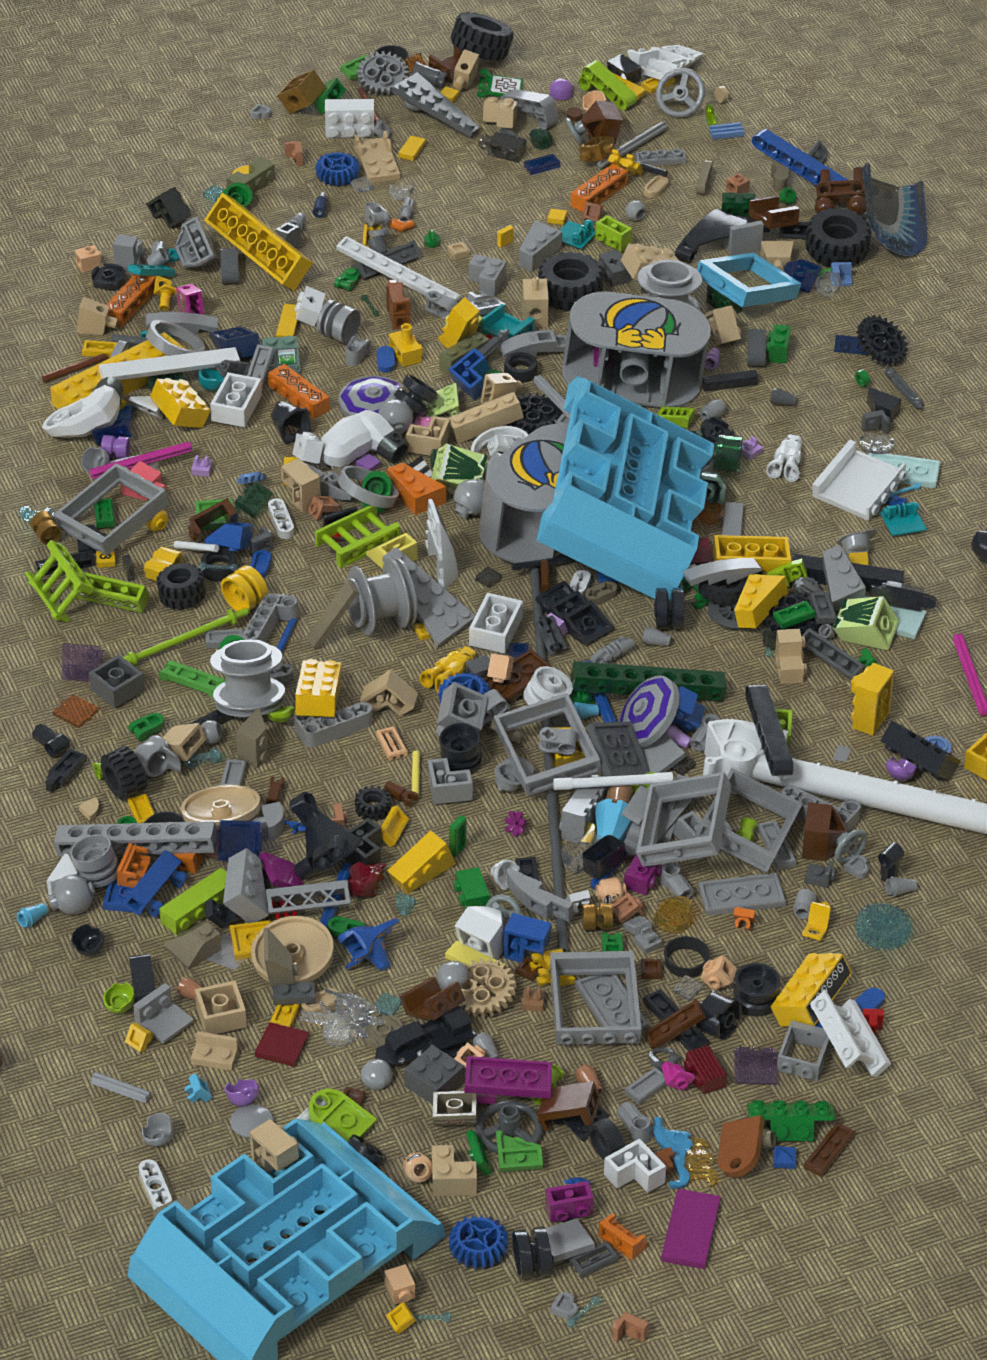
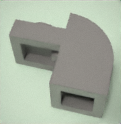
(271, 820)

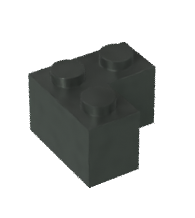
(170, 206)
(368, 850)

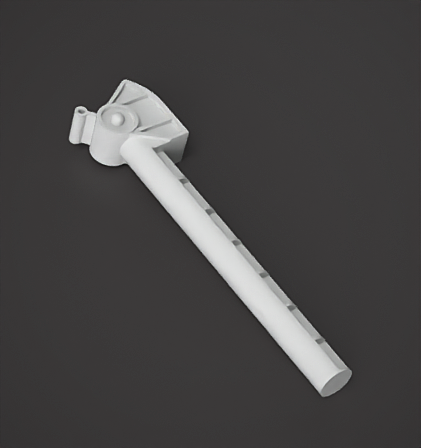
(737, 746)

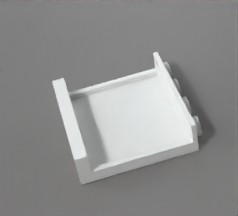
(857, 482)

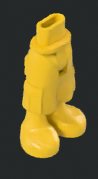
(450, 665)

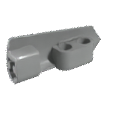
(669, 814)

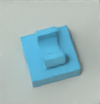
(198, 1089)

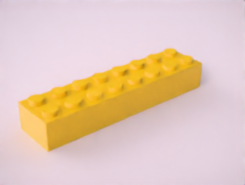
(258, 241)
(83, 384)

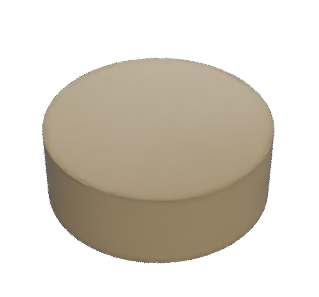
(721, 94)

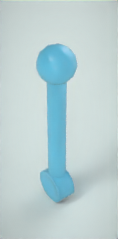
(916, 486)

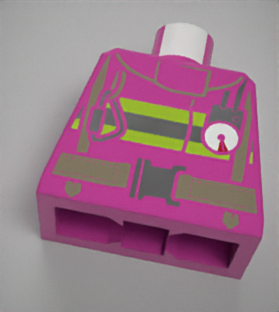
(190, 298)

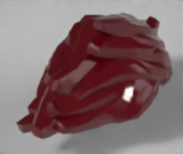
(365, 878)

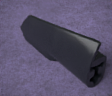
(415, 1038)

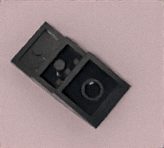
(581, 617)

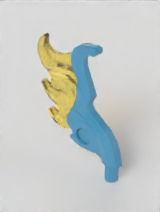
(689, 1156)

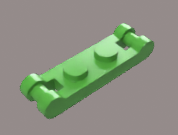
(190, 677)

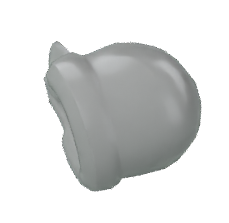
(153, 758)

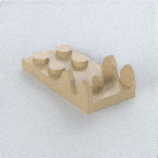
(377, 159)

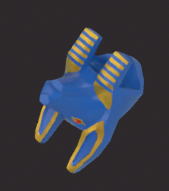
(368, 943)

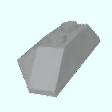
(195, 245)

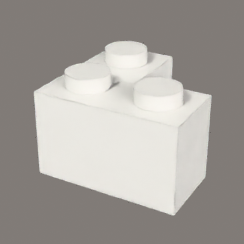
(636, 1163)

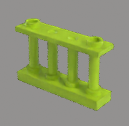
(357, 548)
(73, 574)

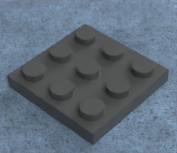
(617, 748)

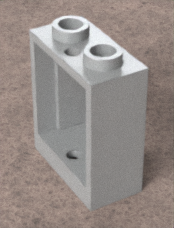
(798, 1033)

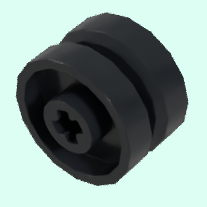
(416, 394)
(669, 608)
(756, 988)
(532, 1252)

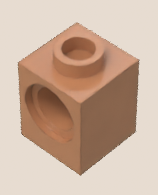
(737, 184)

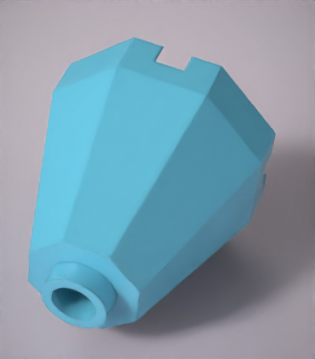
(610, 819)

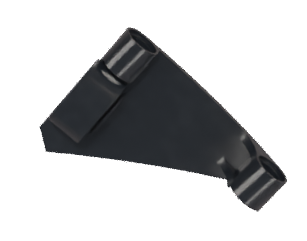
(709, 229)
(325, 839)

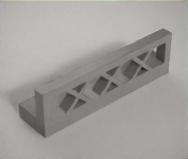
(307, 892)

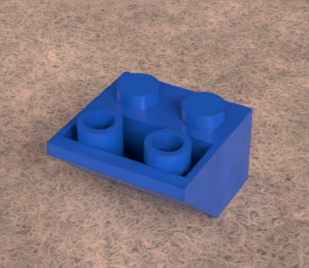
(232, 535)

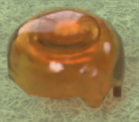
(711, 513)

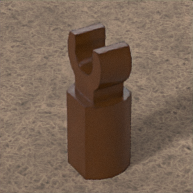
(275, 790)
(400, 793)

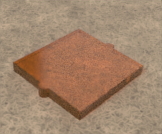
(75, 711)

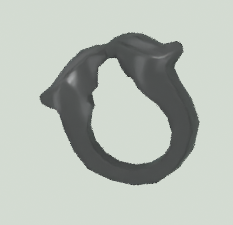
(673, 1058)

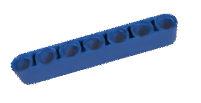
(792, 157)

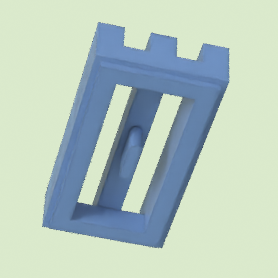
(726, 131)

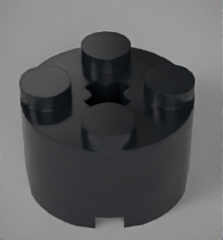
(720, 1015)

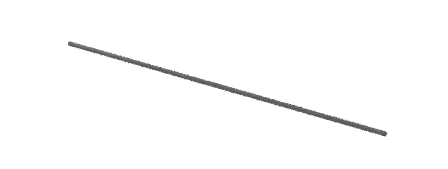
(549, 764)

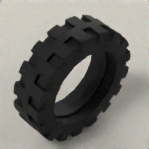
(722, 595)

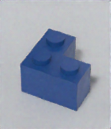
(468, 373)
(689, 711)
(525, 935)

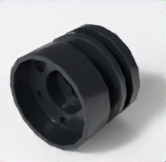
(461, 747)

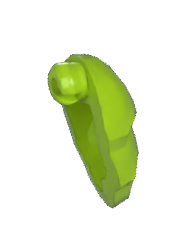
(281, 714)

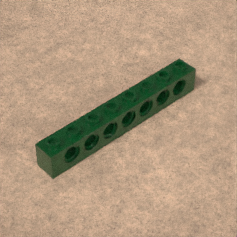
(626, 678)

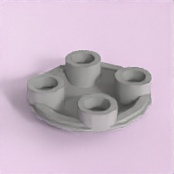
(248, 1118)

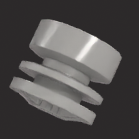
(338, 321)
(95, 860)

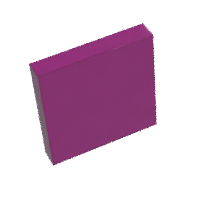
(280, 871)

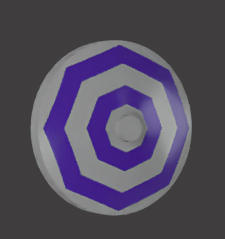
(366, 394)
(651, 708)

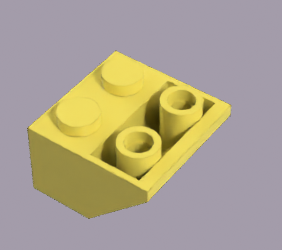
(403, 542)

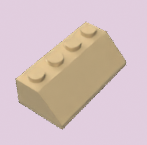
(485, 416)

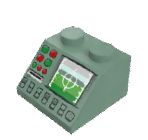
(285, 352)

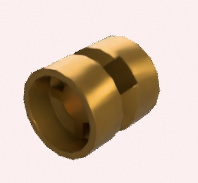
(45, 527)
(590, 920)

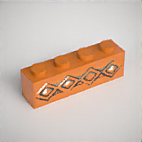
(599, 187)
(131, 298)
(298, 391)

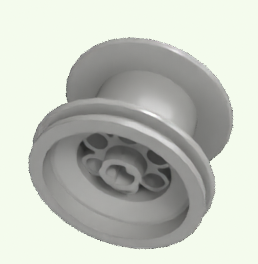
(670, 281)
(383, 596)
(247, 678)

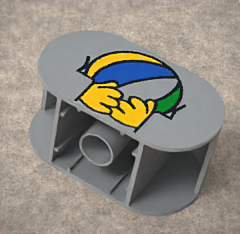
(654, 340)
(518, 491)

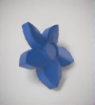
(896, 500)
(295, 825)
(575, 1180)

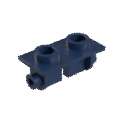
(848, 344)

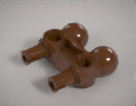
(841, 192)

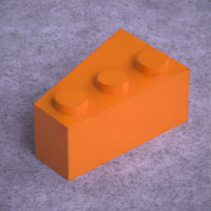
(416, 488)

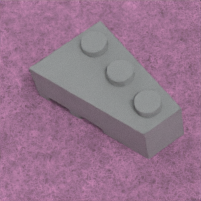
(539, 245)
(245, 887)

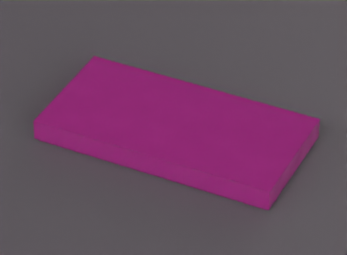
(508, 1077)
(690, 1228)

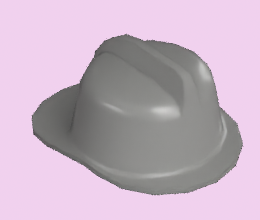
(857, 541)
(506, 776)

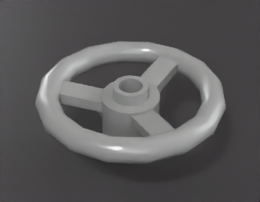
(680, 92)

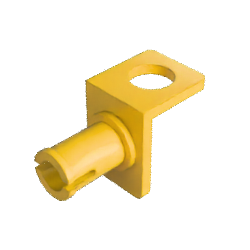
(165, 292)
(817, 920)

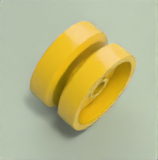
(244, 588)

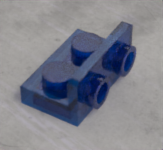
(119, 428)

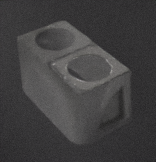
(575, 847)

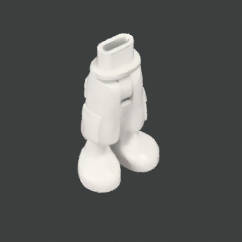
(788, 453)

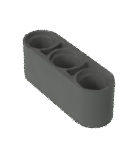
(229, 265)
(756, 347)

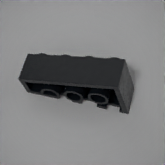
(920, 751)

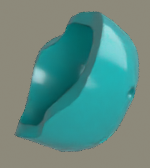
(210, 379)

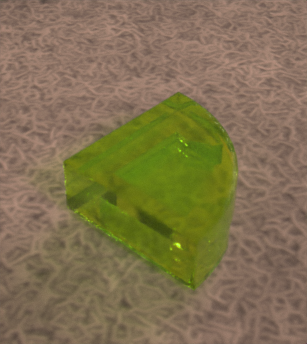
(710, 115)

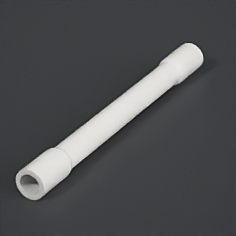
(570, 783)

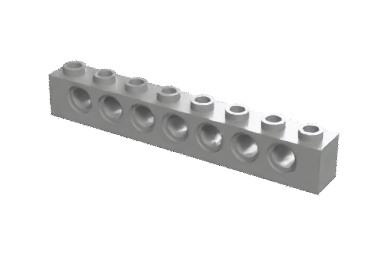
(156, 837)

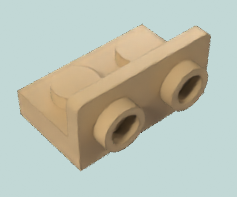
(215, 1051)

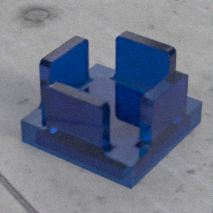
(237, 836)

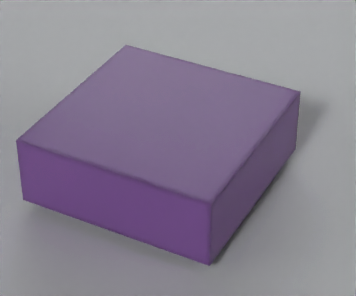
(368, 462)

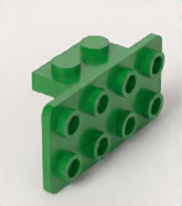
(792, 1120)

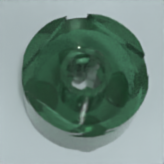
(728, 452)

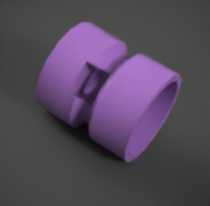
(116, 447)

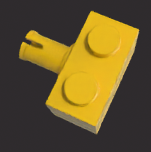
(405, 346)

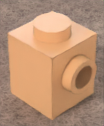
(88, 258)
(500, 667)
(400, 1284)

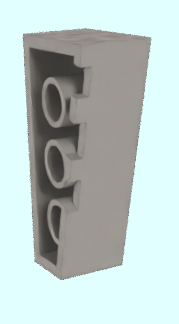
(581, 811)

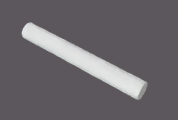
(196, 546)

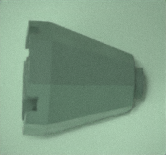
(716, 487)

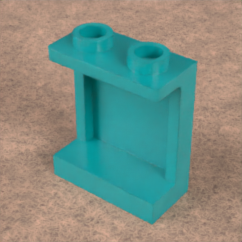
(499, 320)

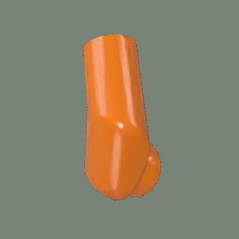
(401, 226)

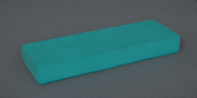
(151, 270)

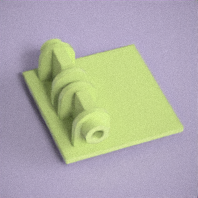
(446, 401)

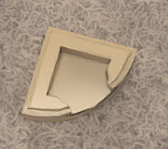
(89, 808)

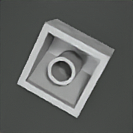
(462, 706)

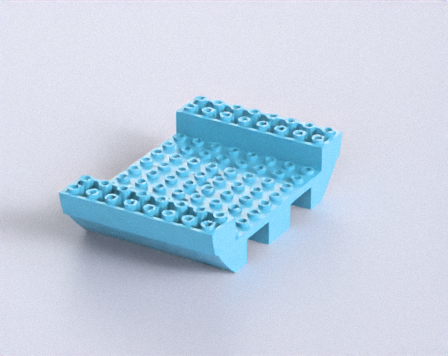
(633, 535)
(240, 1309)

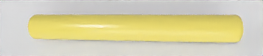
(416, 771)

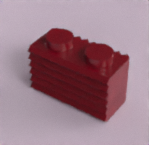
(706, 1069)

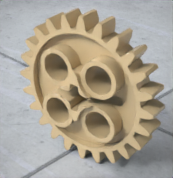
(487, 988)

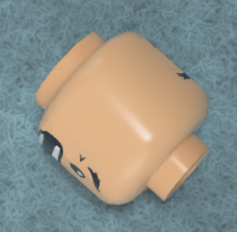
(610, 890)
(424, 1168)

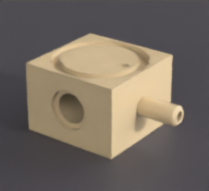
(535, 301)

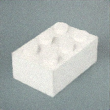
(349, 117)
(236, 399)
(496, 623)

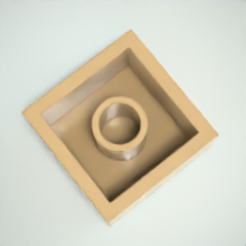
(220, 1008)

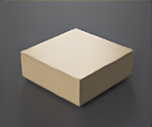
(458, 250)

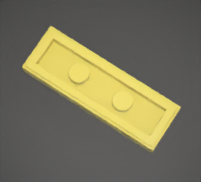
(465, 954)

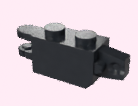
(904, 595)

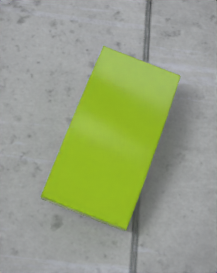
(791, 571)

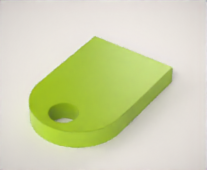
(340, 1114)

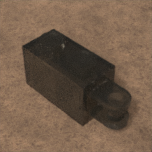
(504, 146)

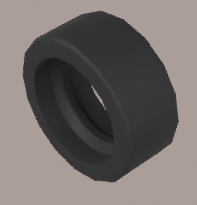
(523, 359)
(222, 555)
(605, 1137)

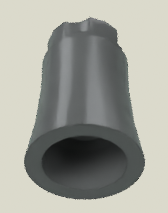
(432, 75)

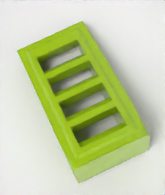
(678, 415)

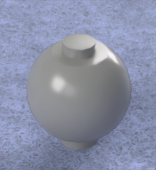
(397, 414)
(469, 497)
(72, 895)

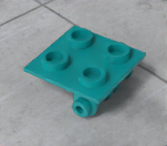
(577, 234)
(903, 519)

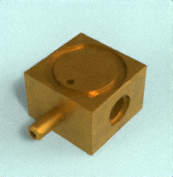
(301, 91)

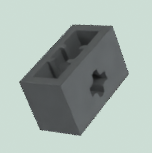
(613, 268)

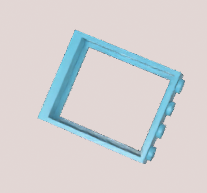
(716, 270)

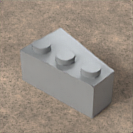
(841, 577)

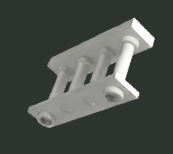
(850, 1034)

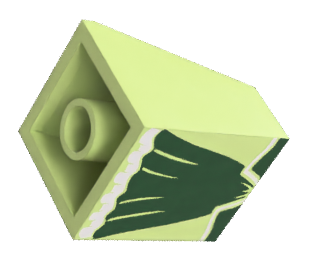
(457, 465)
(867, 622)

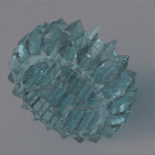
(882, 928)

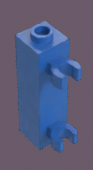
(152, 882)

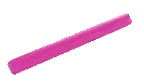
(146, 458)
(970, 673)

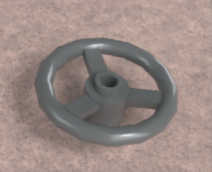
(507, 1123)

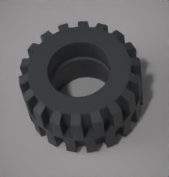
(181, 586)
(123, 773)

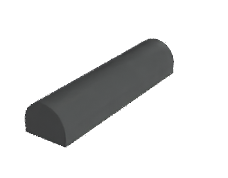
(832, 655)

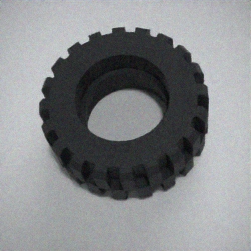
(482, 36)
(840, 224)
(570, 278)

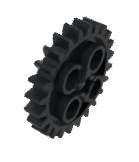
(882, 340)
(537, 412)
(785, 602)

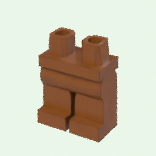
(397, 304)

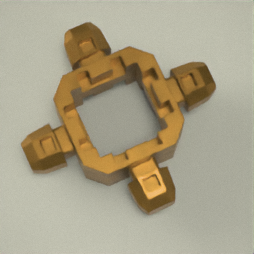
(596, 148)

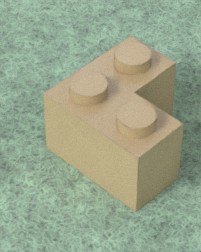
(500, 111)
(724, 325)
(424, 439)
(302, 482)
(790, 656)
(391, 691)
(272, 1147)
(452, 1177)

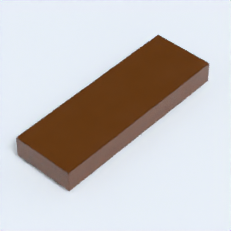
(675, 1024)
(829, 1149)

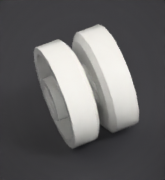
(546, 684)

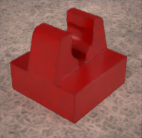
(874, 1018)

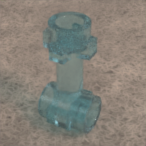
(25, 512)
(213, 755)

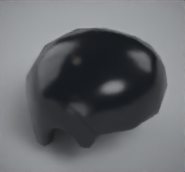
(88, 940)

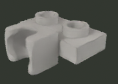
(483, 302)

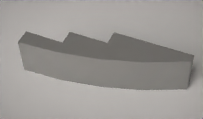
(187, 320)
(727, 570)

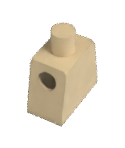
(464, 77)
(777, 252)
(94, 317)
(499, 385)
(185, 740)

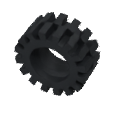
(372, 795)

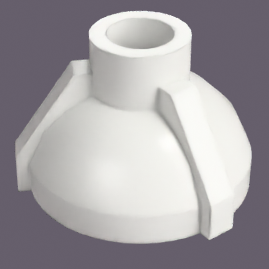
(499, 874)

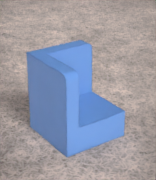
(844, 270)

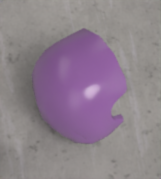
(561, 89)
(901, 770)
(243, 1092)

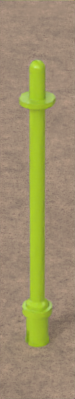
(231, 617)

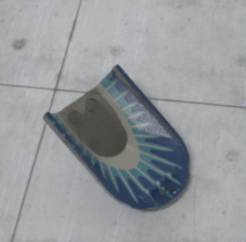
(896, 214)

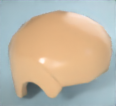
(591, 97)

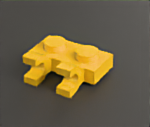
(627, 164)
(544, 973)

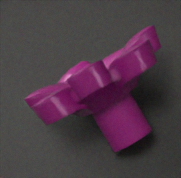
(516, 823)

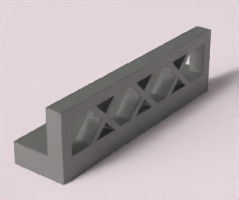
(399, 254)

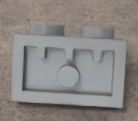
(161, 1015)

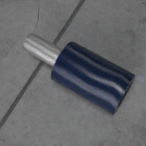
(320, 205)

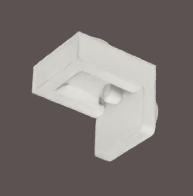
(499, 443)

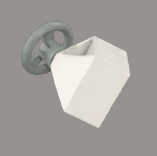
(484, 926)

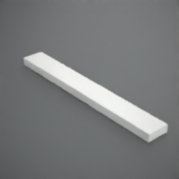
(391, 268)
(168, 364)

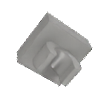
(647, 940)

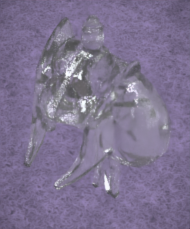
(347, 1022)

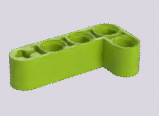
(605, 81)

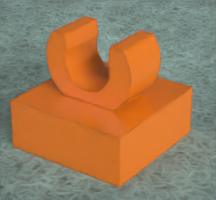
(744, 915)

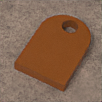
(740, 1144)

